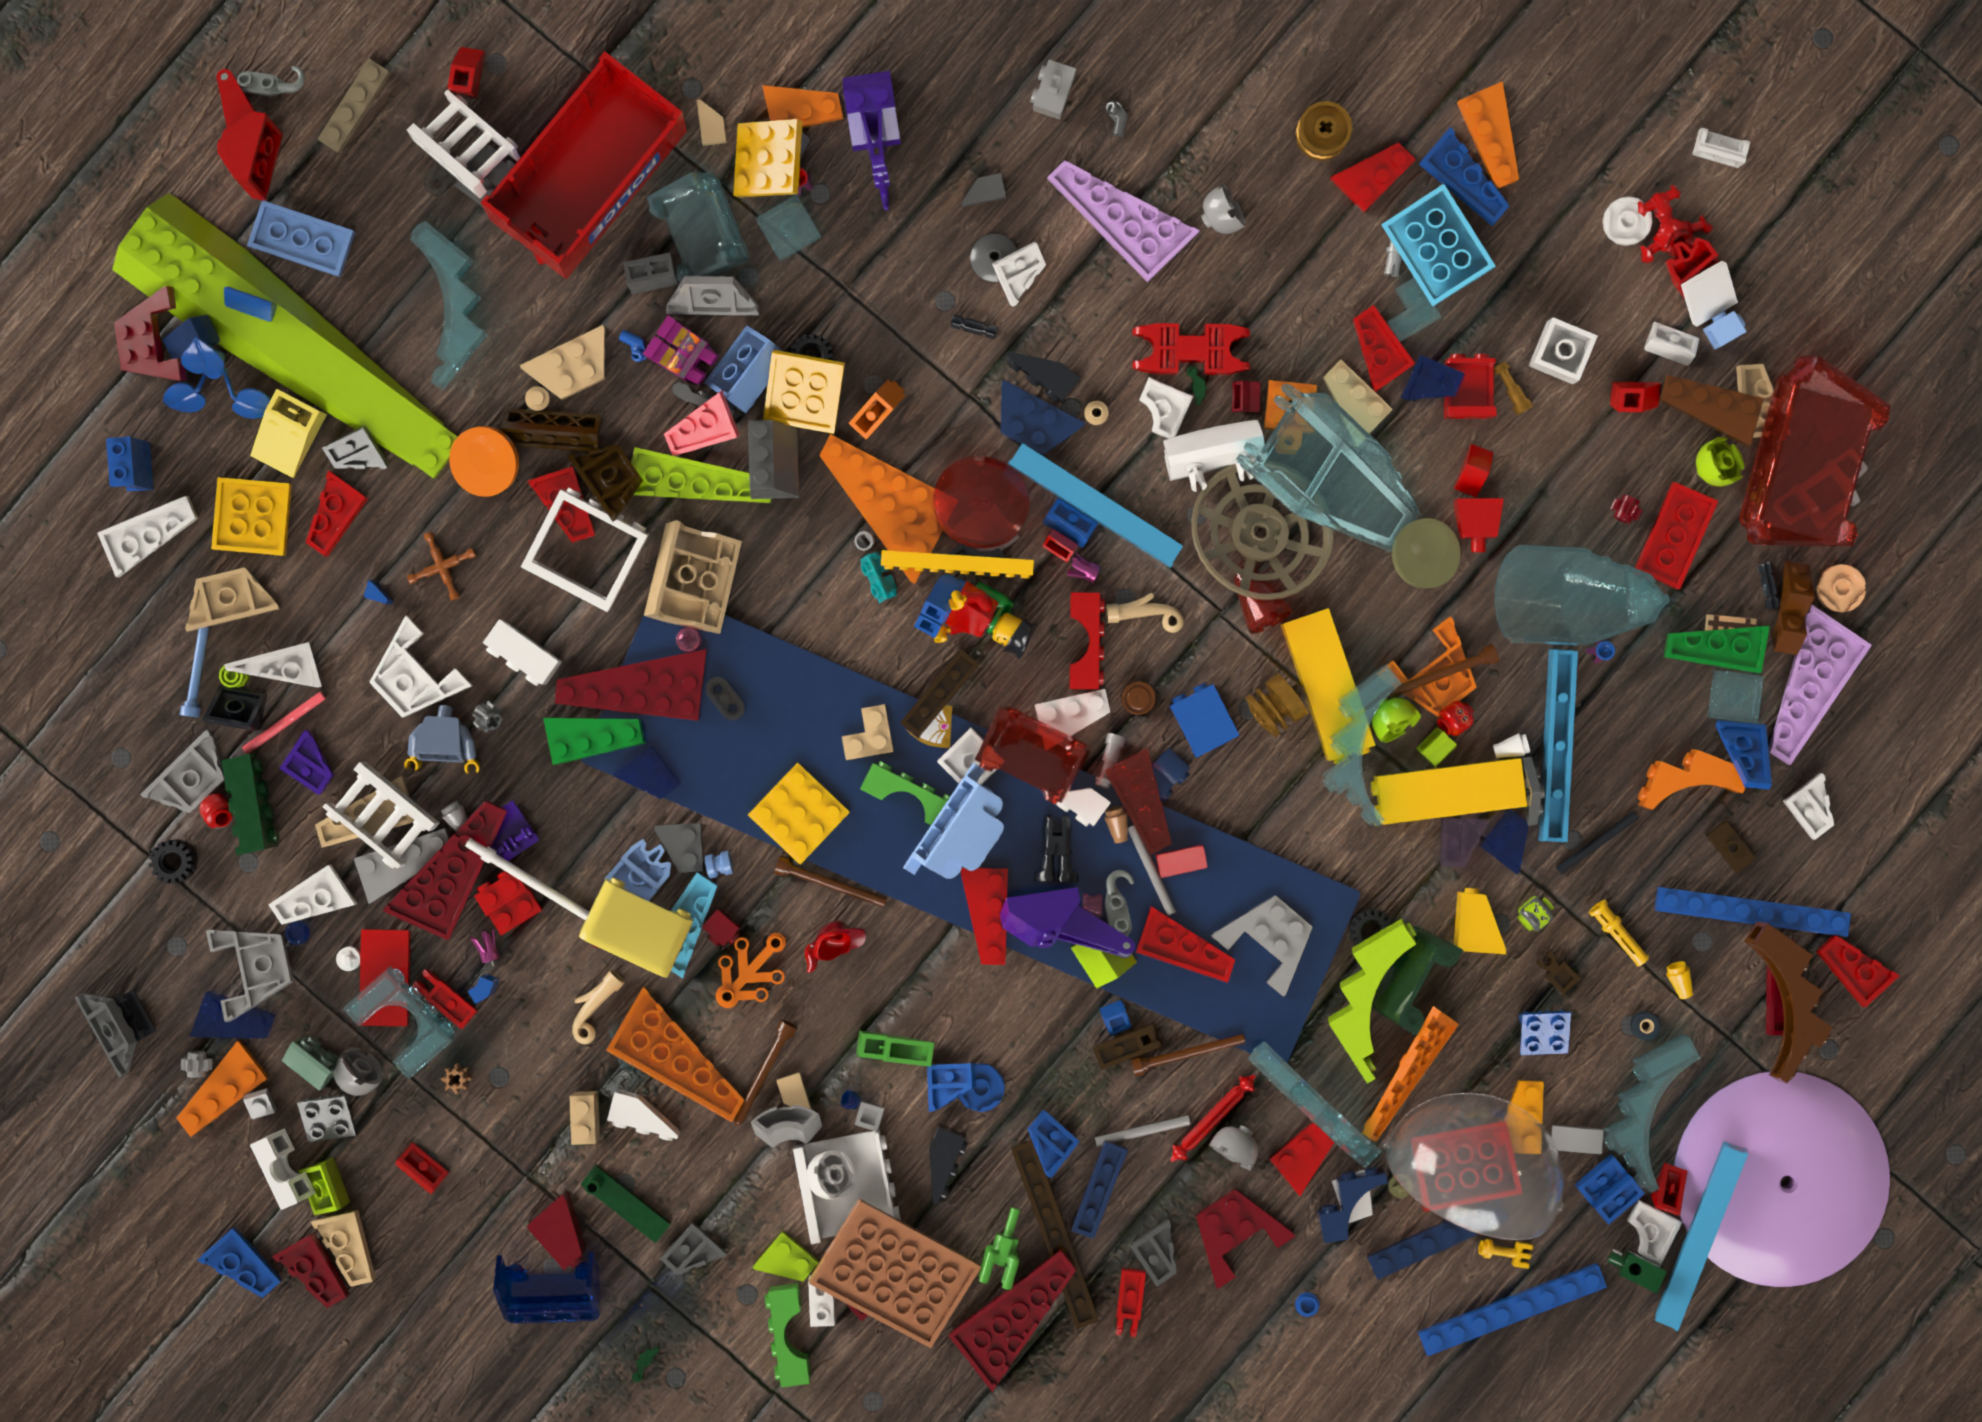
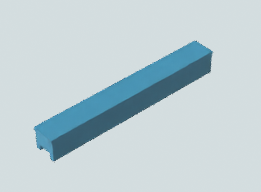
(1095, 505)
(1558, 744)
(1701, 1235)

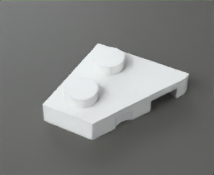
(1018, 271)

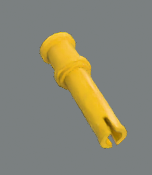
(1612, 924)

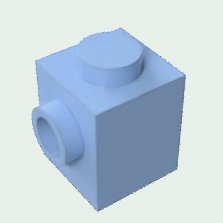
(1724, 329)

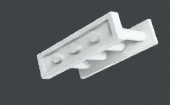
(457, 165)
(385, 791)

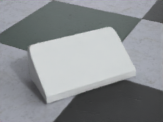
(1671, 344)

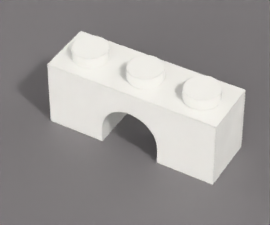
(285, 1184)

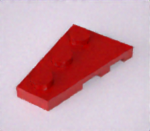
(1373, 176)
(335, 513)
(572, 519)
(1856, 971)

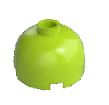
(1719, 463)
(1393, 718)

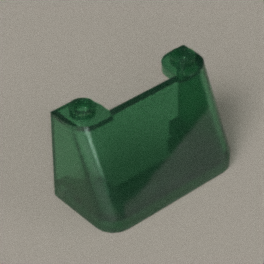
(1407, 975)

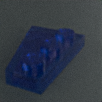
(211, 1022)

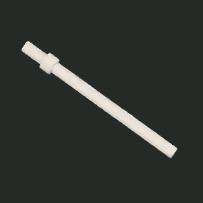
(489, 855)

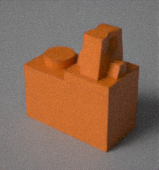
(877, 408)

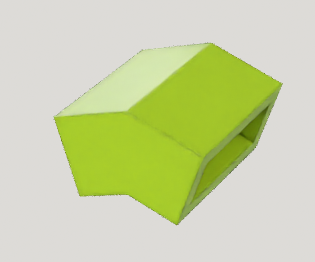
(1436, 747)

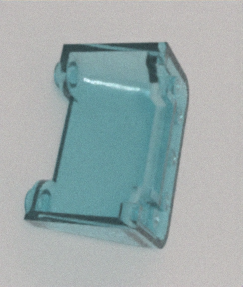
(700, 225)

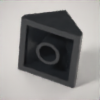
(236, 708)

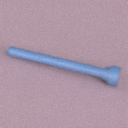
(191, 706)

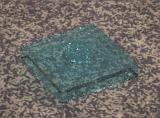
(788, 228)
(1735, 696)

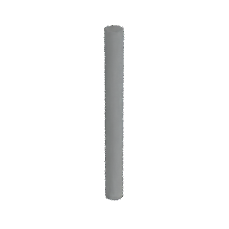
(1151, 870)
(1143, 1130)

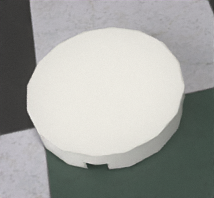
(1624, 223)

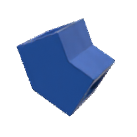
(485, 987)

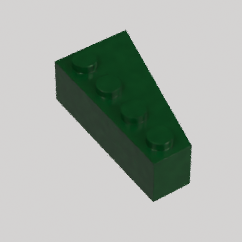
(249, 804)

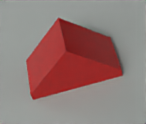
(1474, 470)
(1671, 1189)

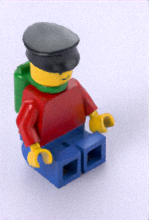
(972, 611)

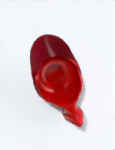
(832, 942)

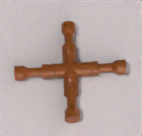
(441, 566)

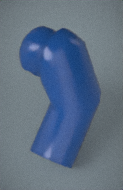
(636, 343)

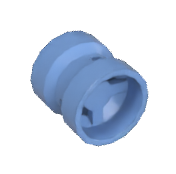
(719, 864)

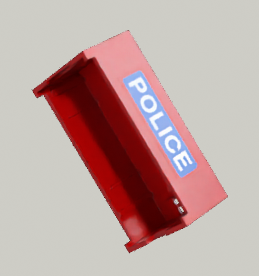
(586, 165)

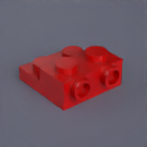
(507, 902)

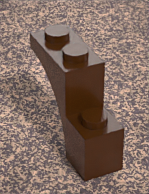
(1795, 602)

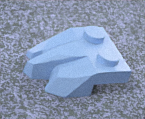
(642, 870)

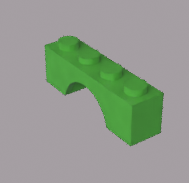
(882, 782)
(793, 1364)

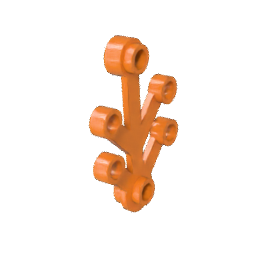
(747, 973)

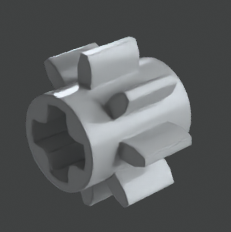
(196, 1064)

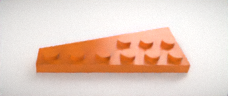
(666, 1053)

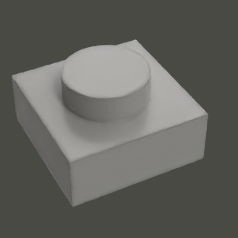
(259, 1103)
(869, 1116)

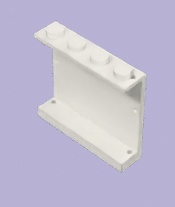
(870, 1181)

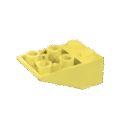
(286, 433)

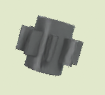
(487, 716)

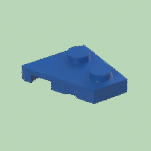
(1051, 1142)

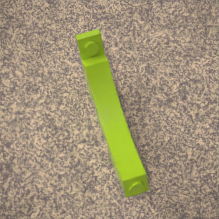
(1353, 1021)

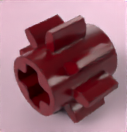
(1626, 509)

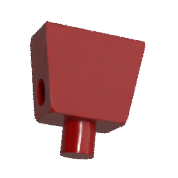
(1478, 520)

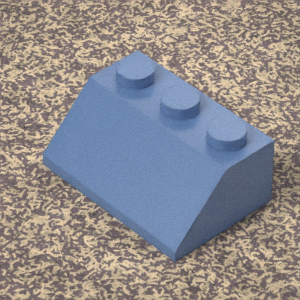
(743, 369)

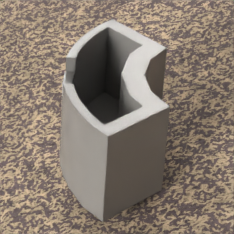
(786, 1124)

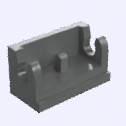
(650, 273)

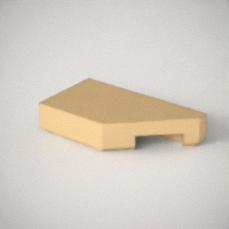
(711, 125)
(793, 1090)

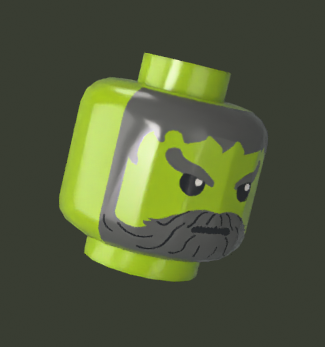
(1535, 913)

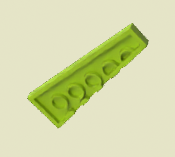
(689, 479)

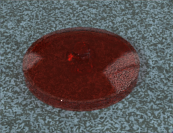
(980, 502)

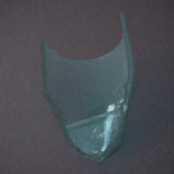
(1571, 596)

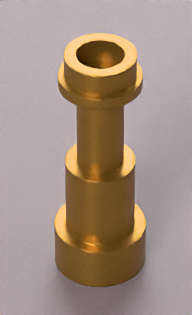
(1514, 391)

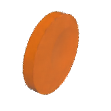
(484, 461)

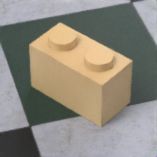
(584, 1117)

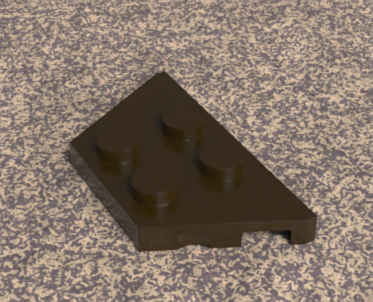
(608, 477)

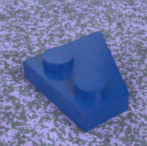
(948, 1083)

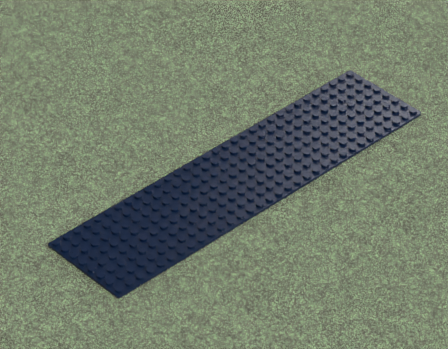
(805, 705)

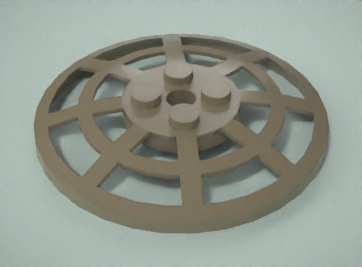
(1251, 546)

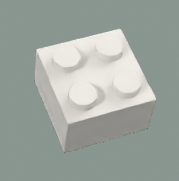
(1563, 350)

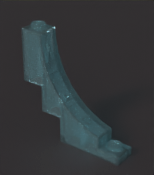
(459, 334)
(1314, 1105)

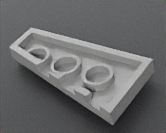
(380, 878)

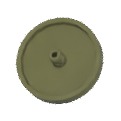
(1426, 553)

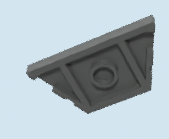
(110, 1029)

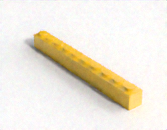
(958, 563)

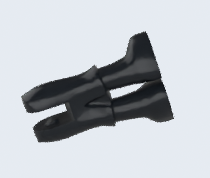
(1056, 845)

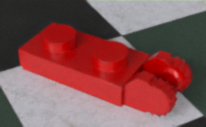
(446, 1000)
(1130, 1299)

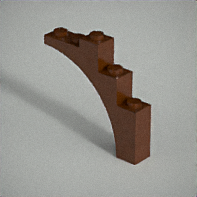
(1798, 997)

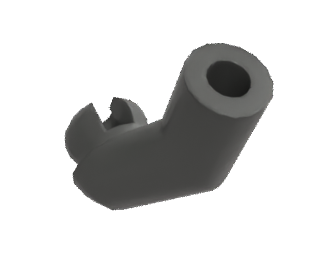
(1119, 116)

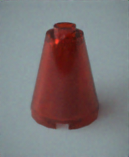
(1261, 612)

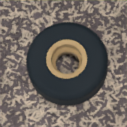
(1636, 1025)

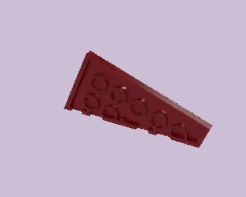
(1005, 1324)

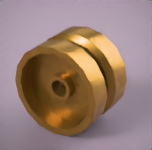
(1337, 132)

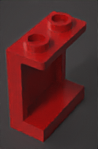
(1476, 392)

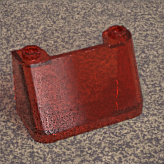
(1033, 753)

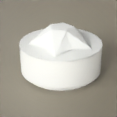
(348, 958)

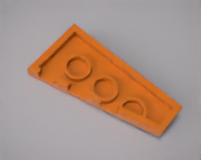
(1491, 131)

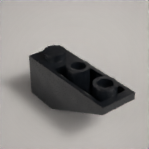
(1049, 374)
(943, 1154)

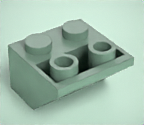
(311, 1061)

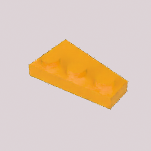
(1529, 1097)

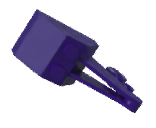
(873, 122)

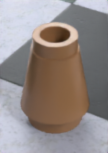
(1117, 823)

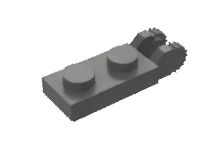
(686, 394)

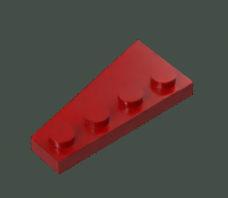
(985, 898)
(1175, 944)

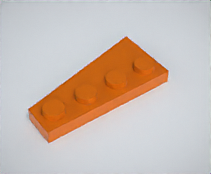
(227, 1084)

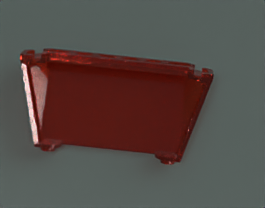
(1810, 457)

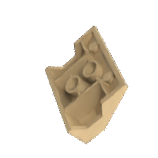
(692, 578)

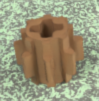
(449, 1079)

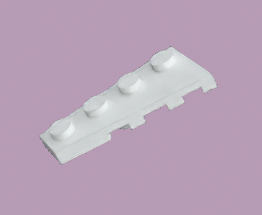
(142, 535)

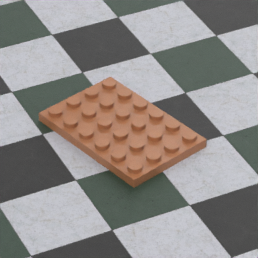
(894, 1273)

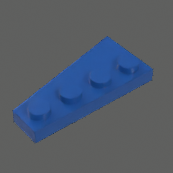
(1463, 177)

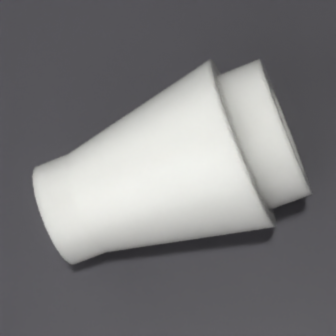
(1512, 747)

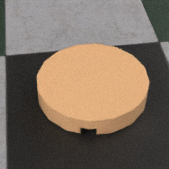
(1841, 588)

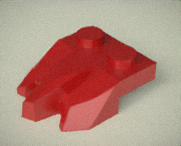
(1690, 261)

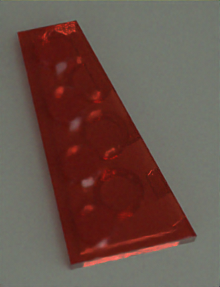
(1140, 796)

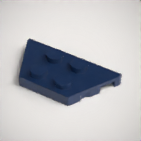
(1034, 420)

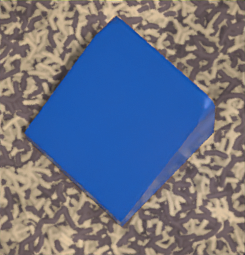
(376, 593)
(1115, 1017)

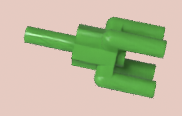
(1002, 1253)

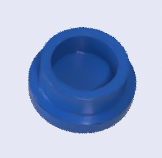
(1307, 1304)

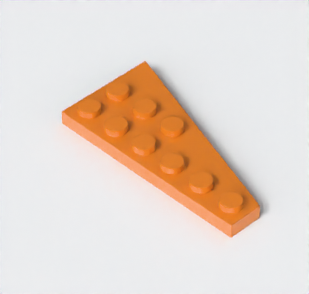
(1413, 1065)

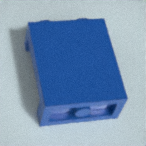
(129, 463)
(1203, 719)

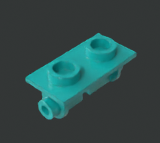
(881, 587)

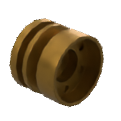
(1276, 705)

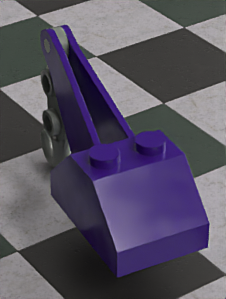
(1056, 915)

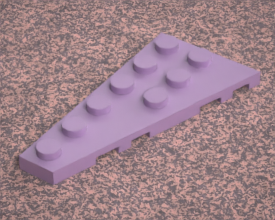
(1130, 225)
(1814, 681)

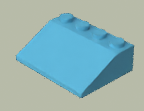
(1438, 245)

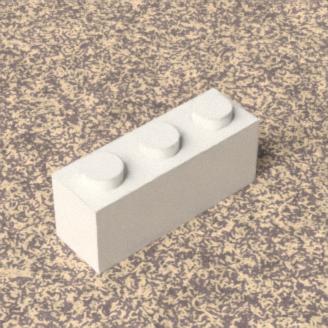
(521, 653)

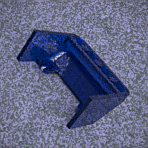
(547, 1296)

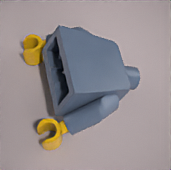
(441, 740)

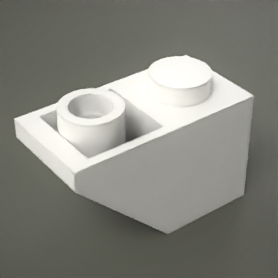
(1085, 803)

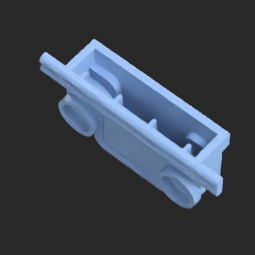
(961, 831)

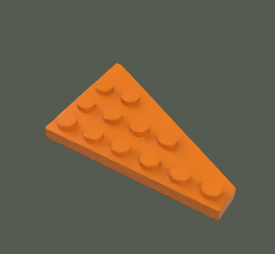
(888, 499)

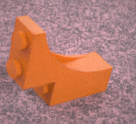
(1698, 770)

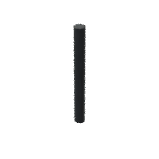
(1597, 843)

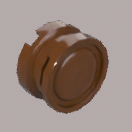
(1138, 698)

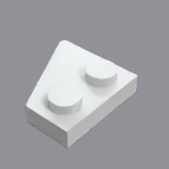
(1811, 807)

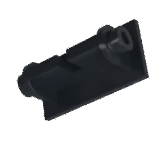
(135, 1015)

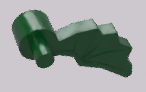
(1198, 384)
(643, 1361)

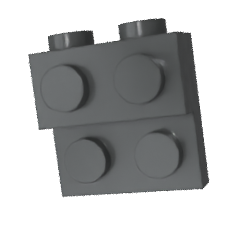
(492, 179)

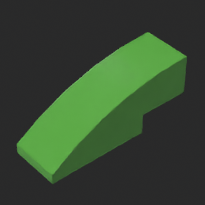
(894, 1048)

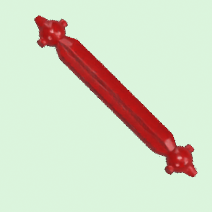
(1215, 1115)

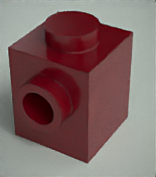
(721, 928)

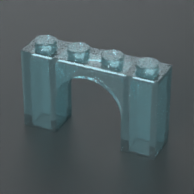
(391, 989)

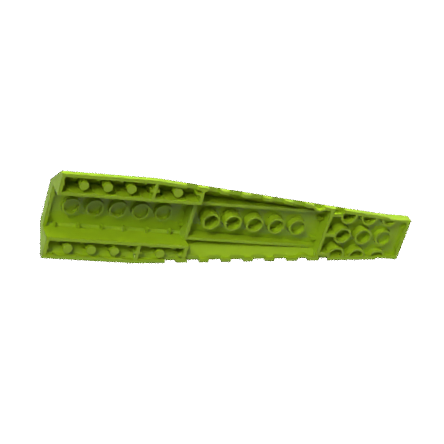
(296, 348)

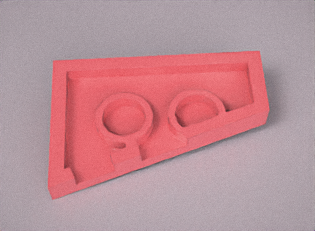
(703, 427)

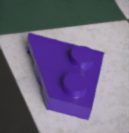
(308, 764)

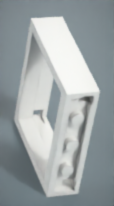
(552, 576)

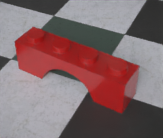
(1086, 610)

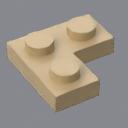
(875, 738)

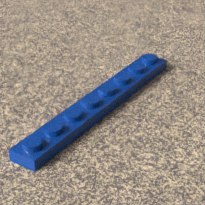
(1752, 911)
(1512, 1309)

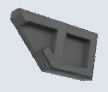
(985, 190)

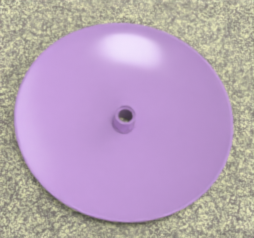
(1833, 1170)

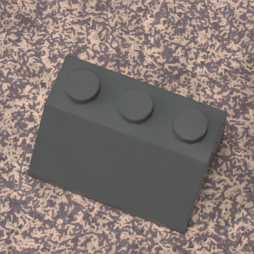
(773, 460)

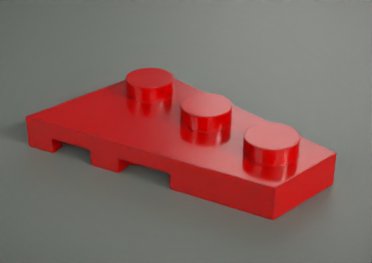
(1381, 348)
(1302, 1156)

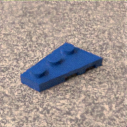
(1748, 751)
(242, 1262)

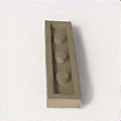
(354, 106)

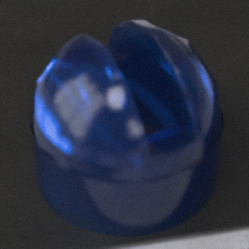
(850, 1100)

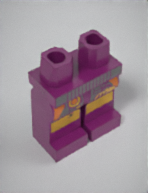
(687, 356)

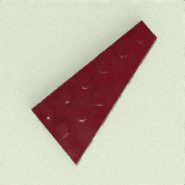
(652, 687)
(443, 885)

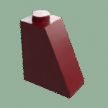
(559, 1232)

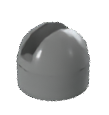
(861, 543)

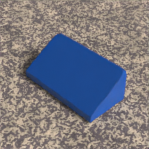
(249, 304)
(1070, 522)

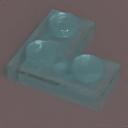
(1418, 311)

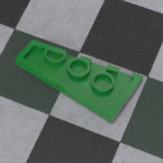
(1725, 648)
(583, 737)

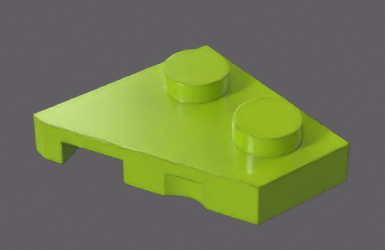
(786, 1259)

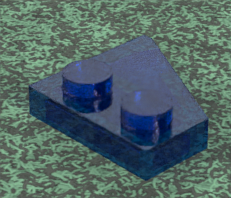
(1432, 380)

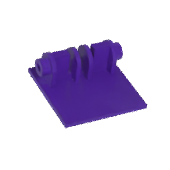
(514, 834)

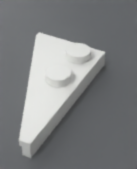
(287, 664)

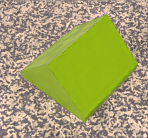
(1102, 966)
(328, 1187)

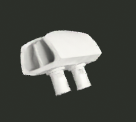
(1210, 451)

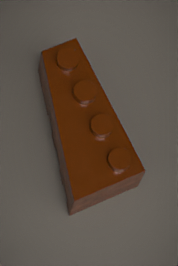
(1721, 409)

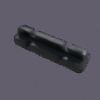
(974, 326)
(1769, 585)

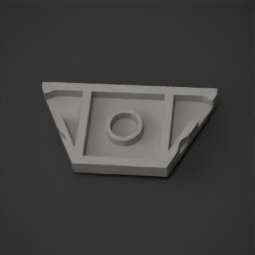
(711, 297)
(190, 776)

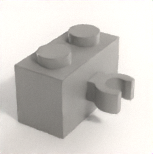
(1054, 89)

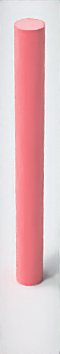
(284, 722)

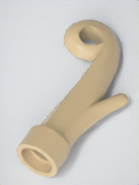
(1141, 608)
(593, 999)

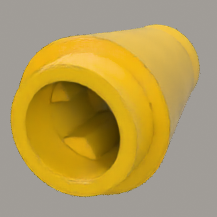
(1680, 979)

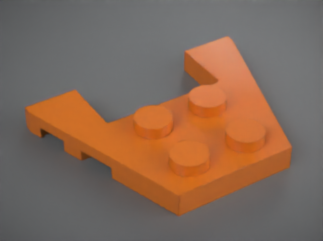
(1446, 690)

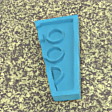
(695, 900)

